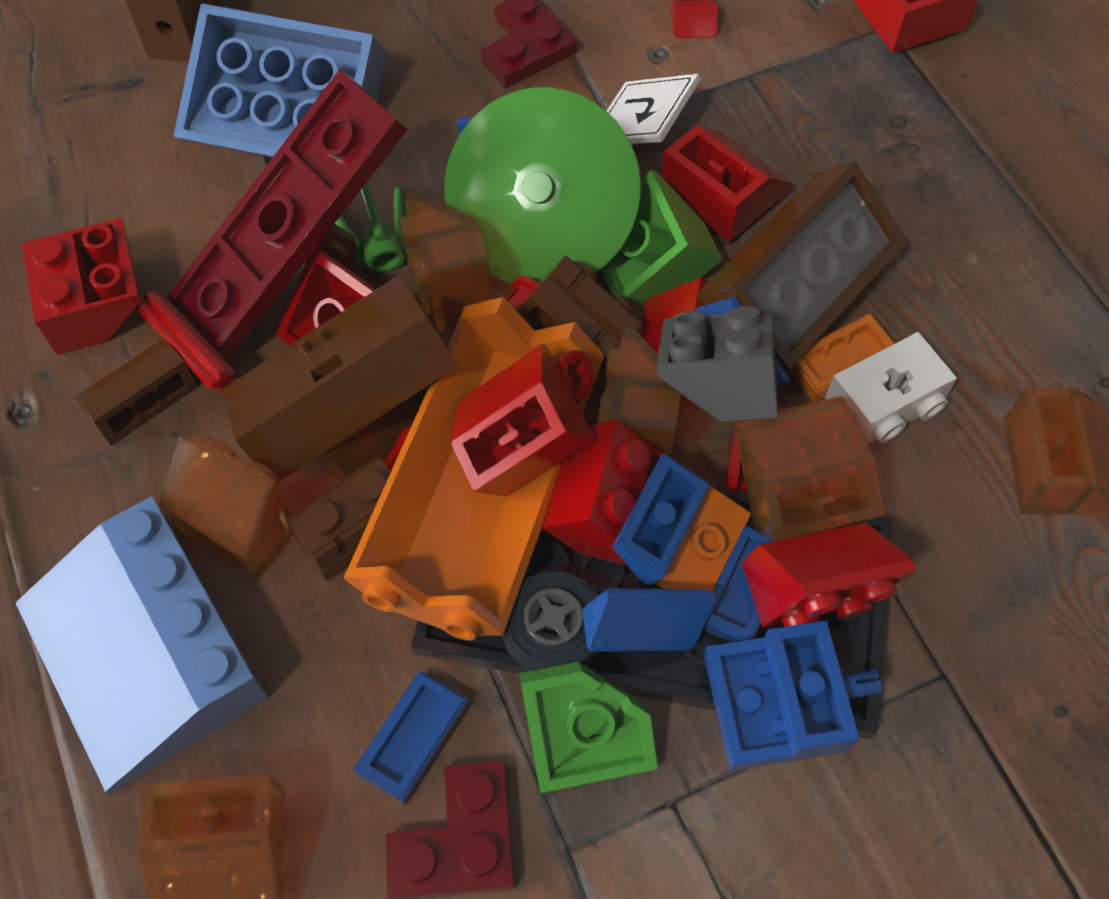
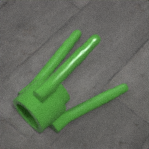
(380, 245)

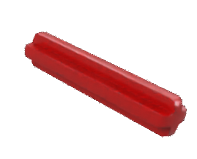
(186, 341)

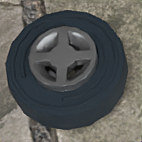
(544, 603)

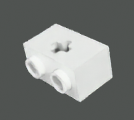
(894, 388)

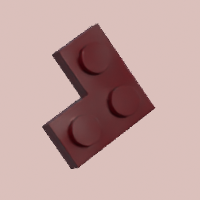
(533, 41)
(466, 855)

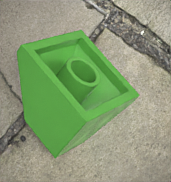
(664, 248)

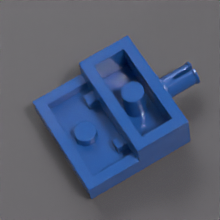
(784, 696)

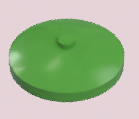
(545, 182)

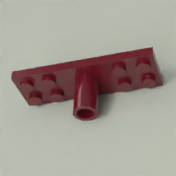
(288, 214)

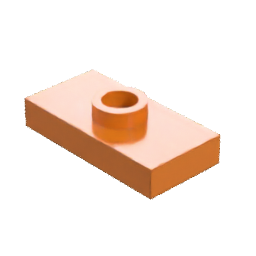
(838, 352)
(706, 544)

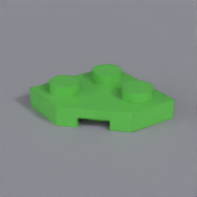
(584, 727)

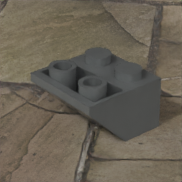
(722, 362)

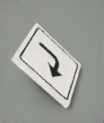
(651, 106)

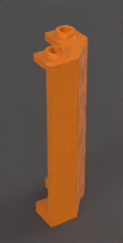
(434, 541)

